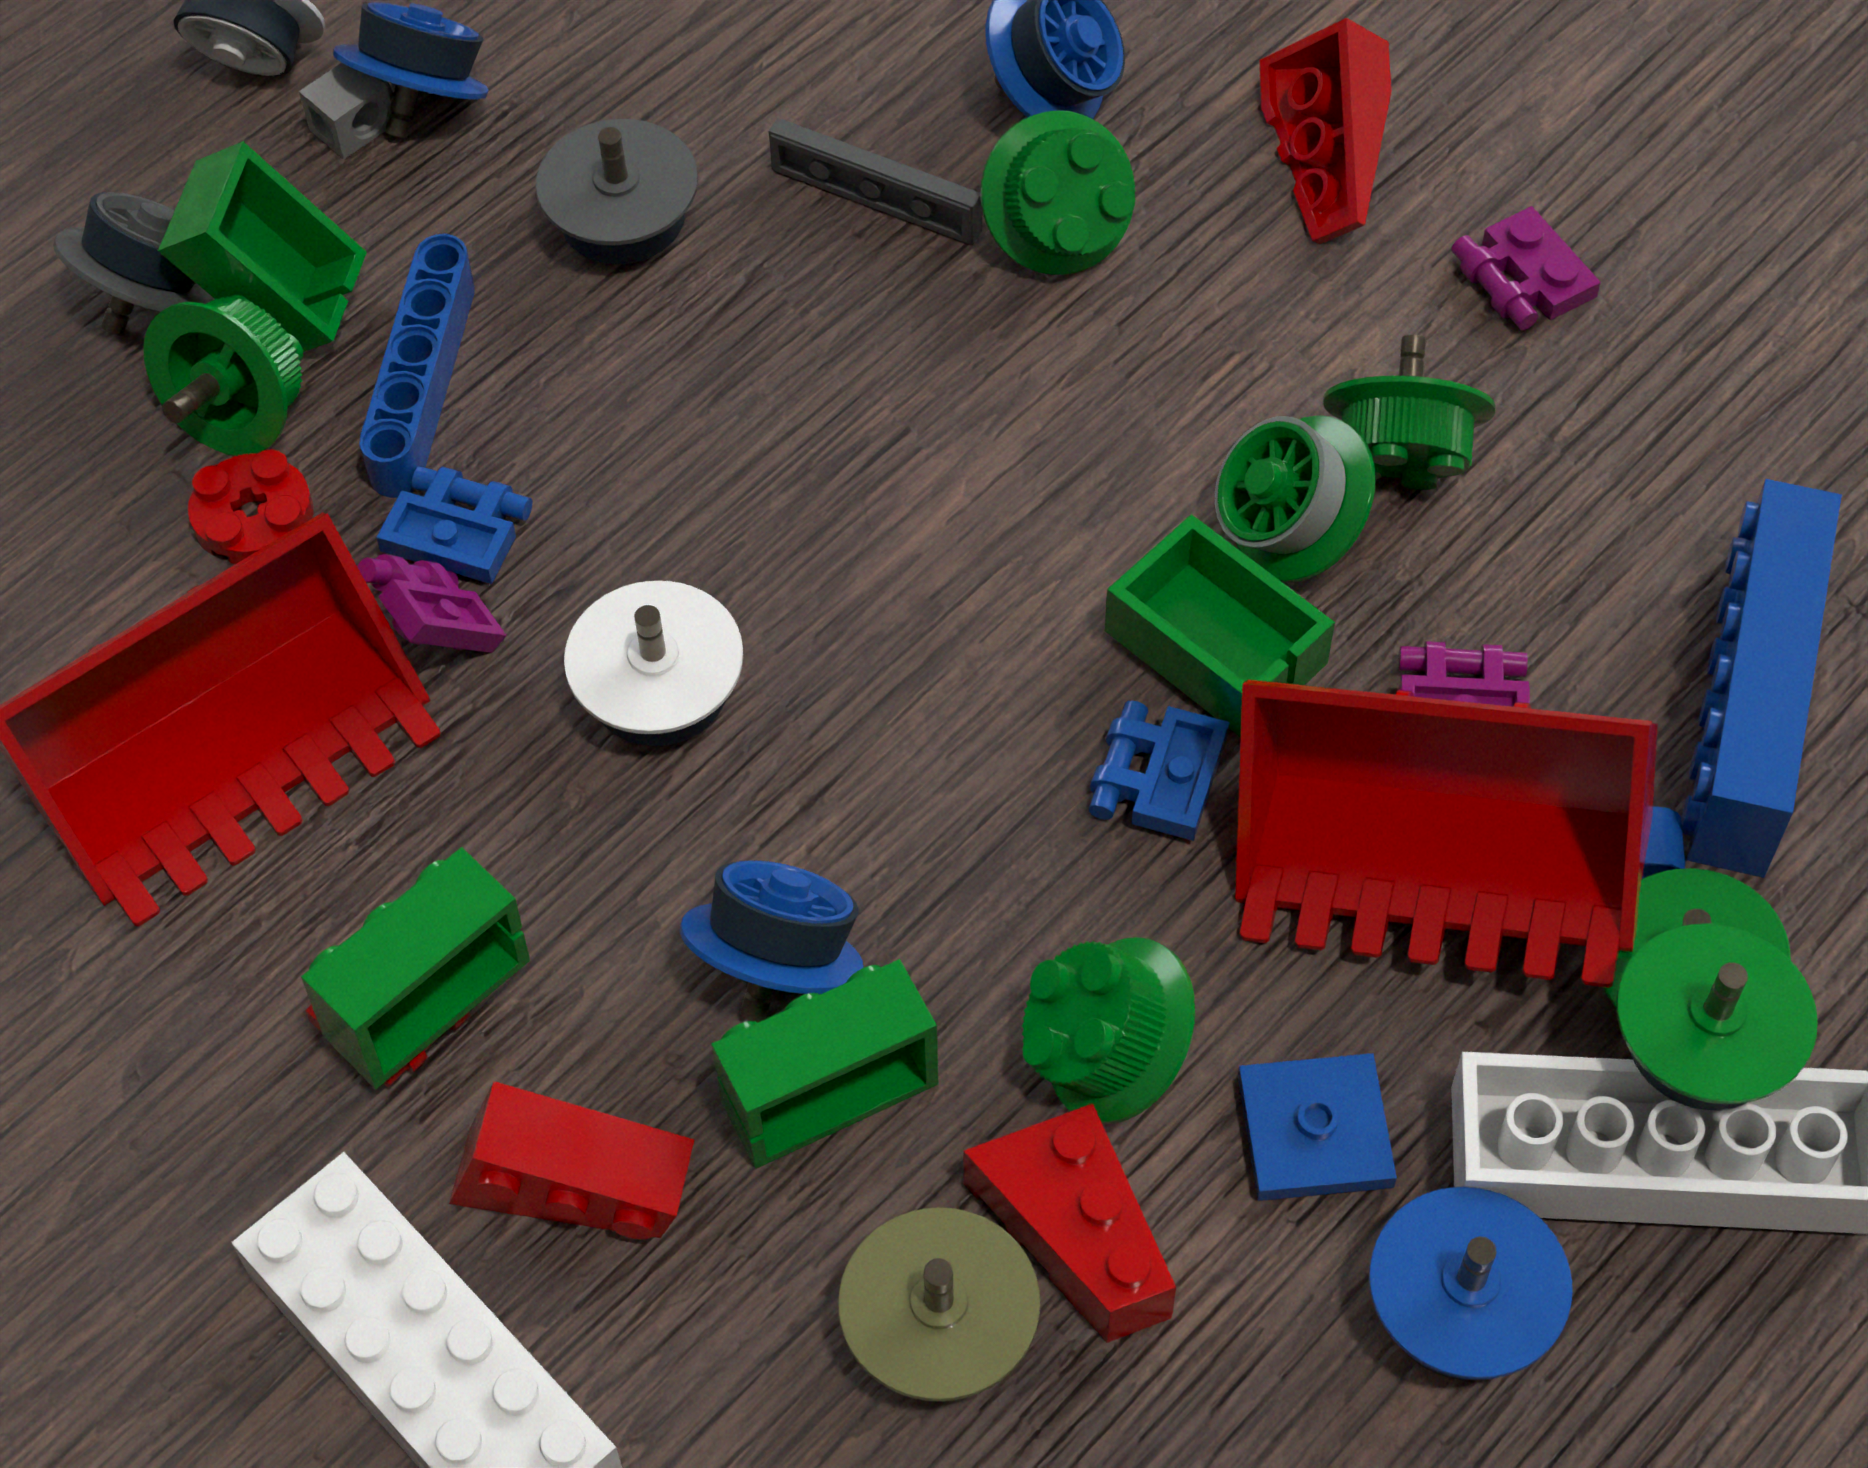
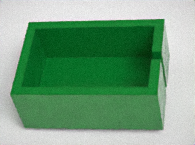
(262, 239)
(1215, 620)
(416, 966)
(826, 1062)

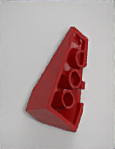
(1330, 116)

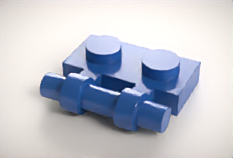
(450, 535)
(1178, 774)

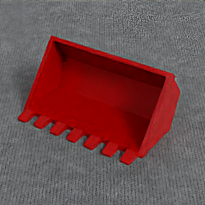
(214, 717)
(1443, 823)

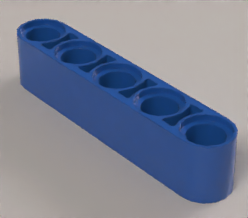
(417, 364)

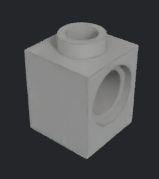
(346, 108)

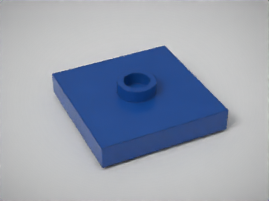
(1316, 1127)

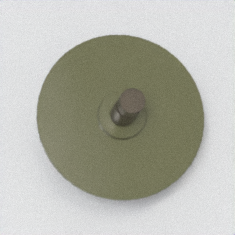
(939, 1304)

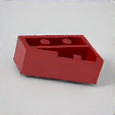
(570, 1165)
(1078, 1217)

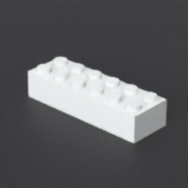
(1609, 1147)
(411, 1333)

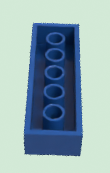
(1761, 678)

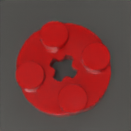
(246, 479)

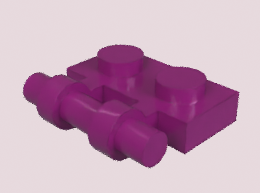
(1537, 260)
(430, 605)
(1489, 663)

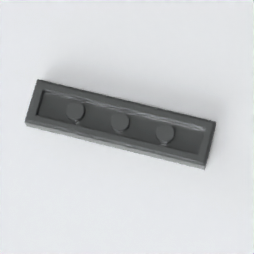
(875, 181)

